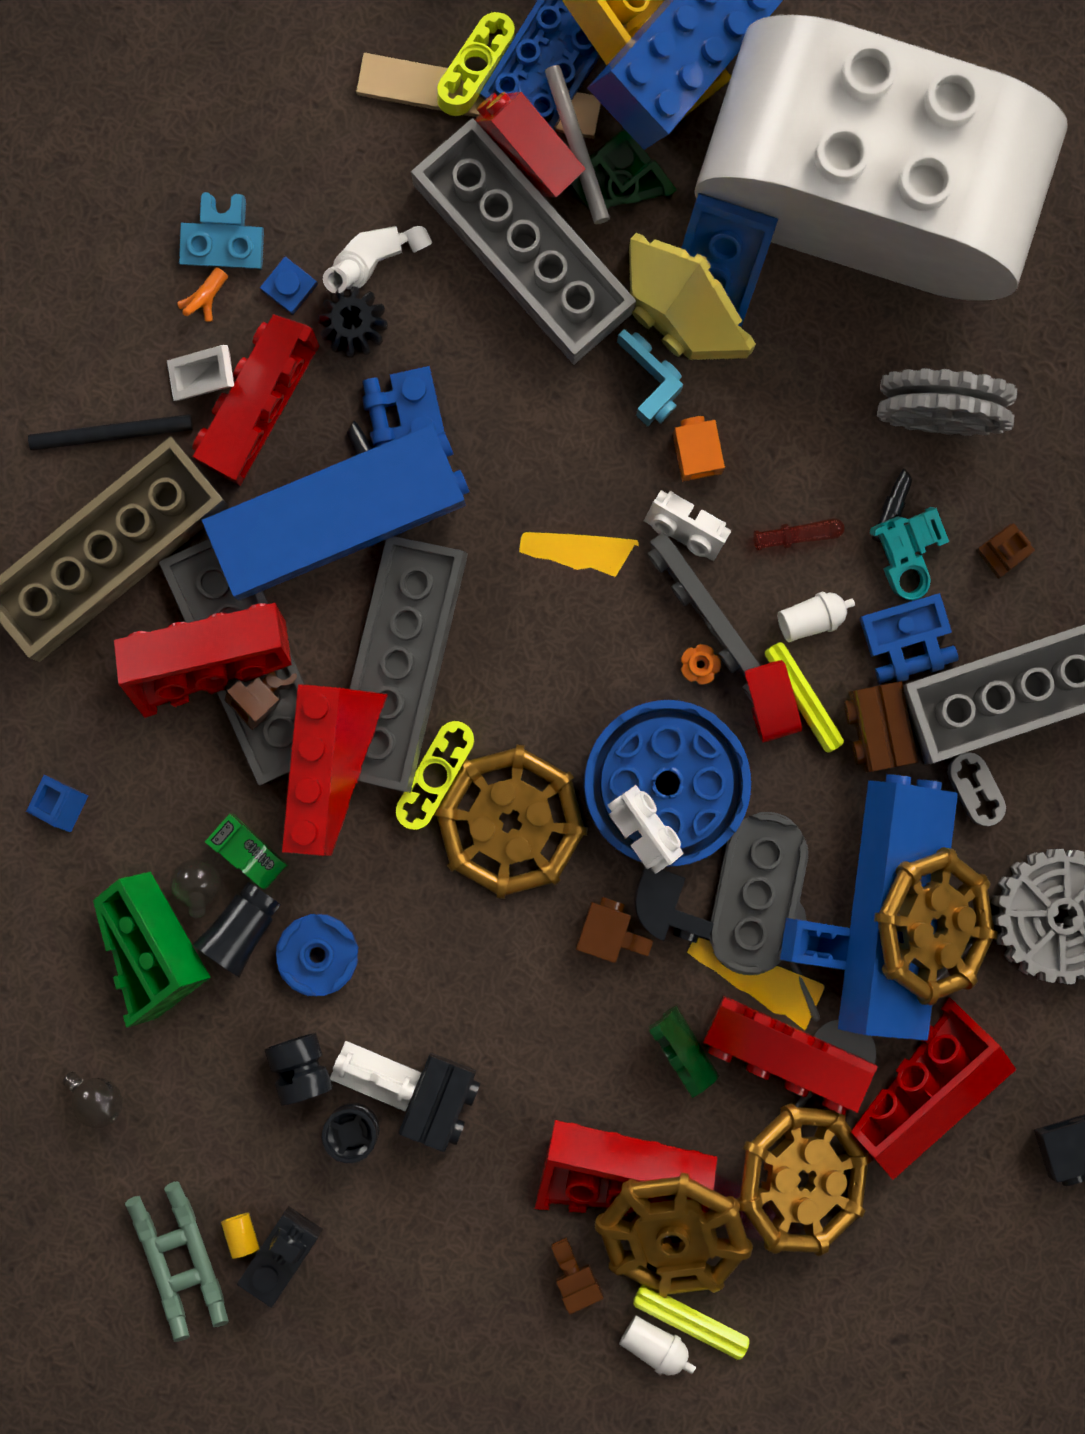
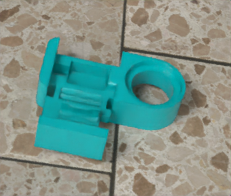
(902, 543)

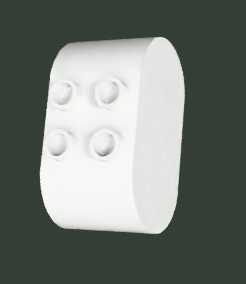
(885, 155)

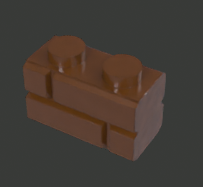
(881, 727)

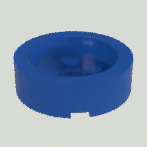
(678, 740)

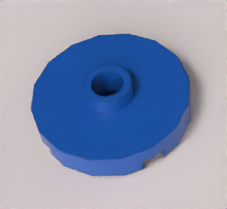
(296, 963)

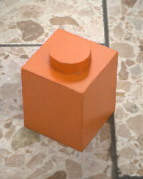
(698, 448)

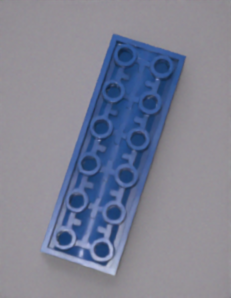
(544, 40)

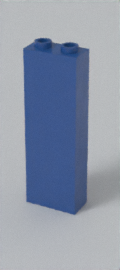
(336, 511)
(898, 826)

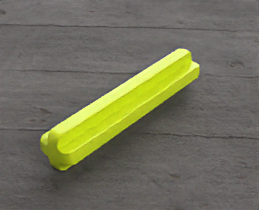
(807, 700)
(692, 1322)

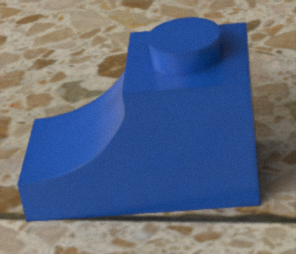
(815, 944)

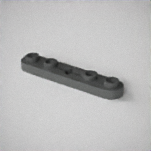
(690, 590)

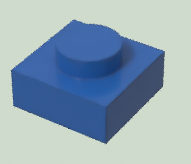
(288, 285)

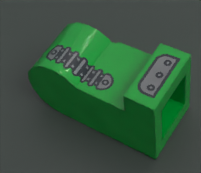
(246, 851)

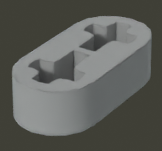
(985, 784)

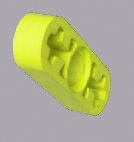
(474, 80)
(458, 753)

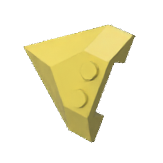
(684, 302)

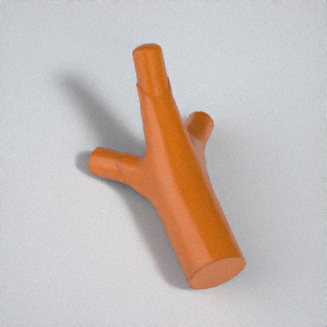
(204, 295)

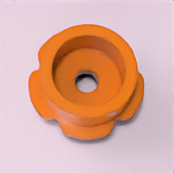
(711, 664)

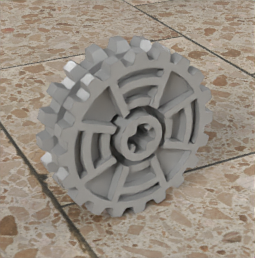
(947, 402)
(1028, 910)

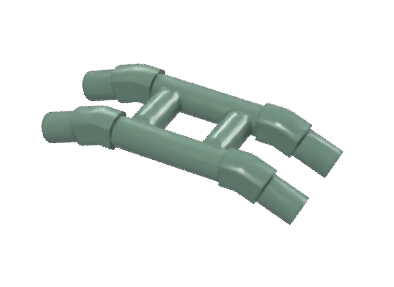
(170, 1285)

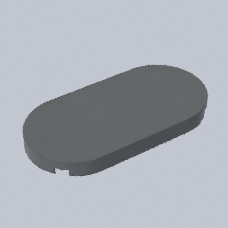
(757, 892)

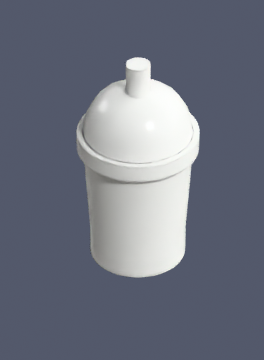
(813, 616)
(656, 1347)

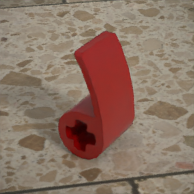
(773, 701)

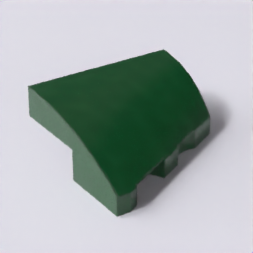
(629, 185)
(684, 1051)

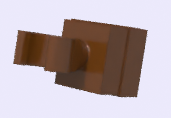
(1005, 550)
(257, 699)
(577, 1284)

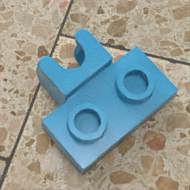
(222, 237)

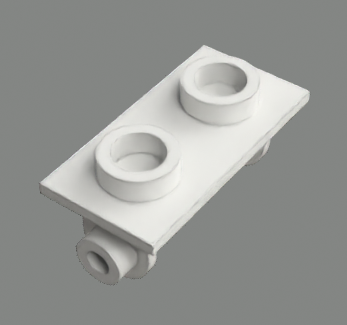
(701, 536)
(658, 843)
(375, 1075)

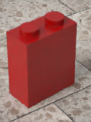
(529, 142)

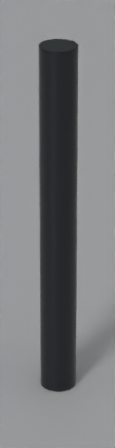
(110, 432)

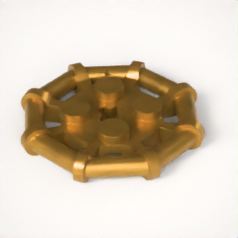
(534, 816)
(910, 911)
(824, 1185)
(681, 1264)

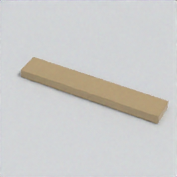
(418, 83)

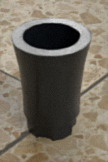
(238, 929)

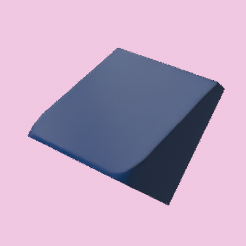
(57, 803)

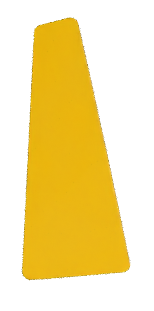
(579, 551)
(775, 989)

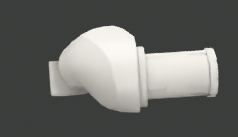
(364, 252)

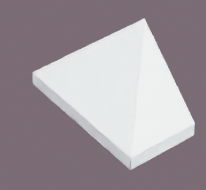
(200, 372)

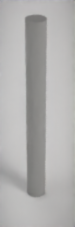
(577, 143)

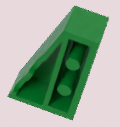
(148, 948)

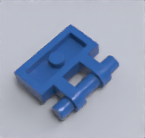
(415, 402)
(904, 626)

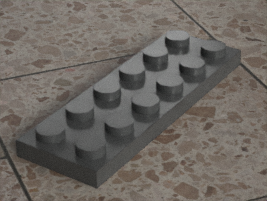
(203, 591)
(405, 651)

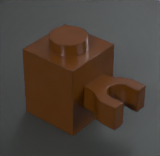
(607, 932)

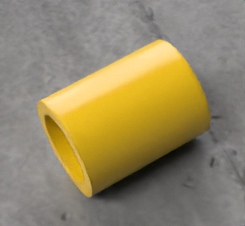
(240, 1235)

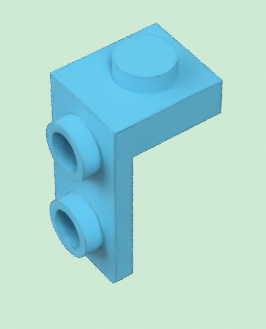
(660, 402)

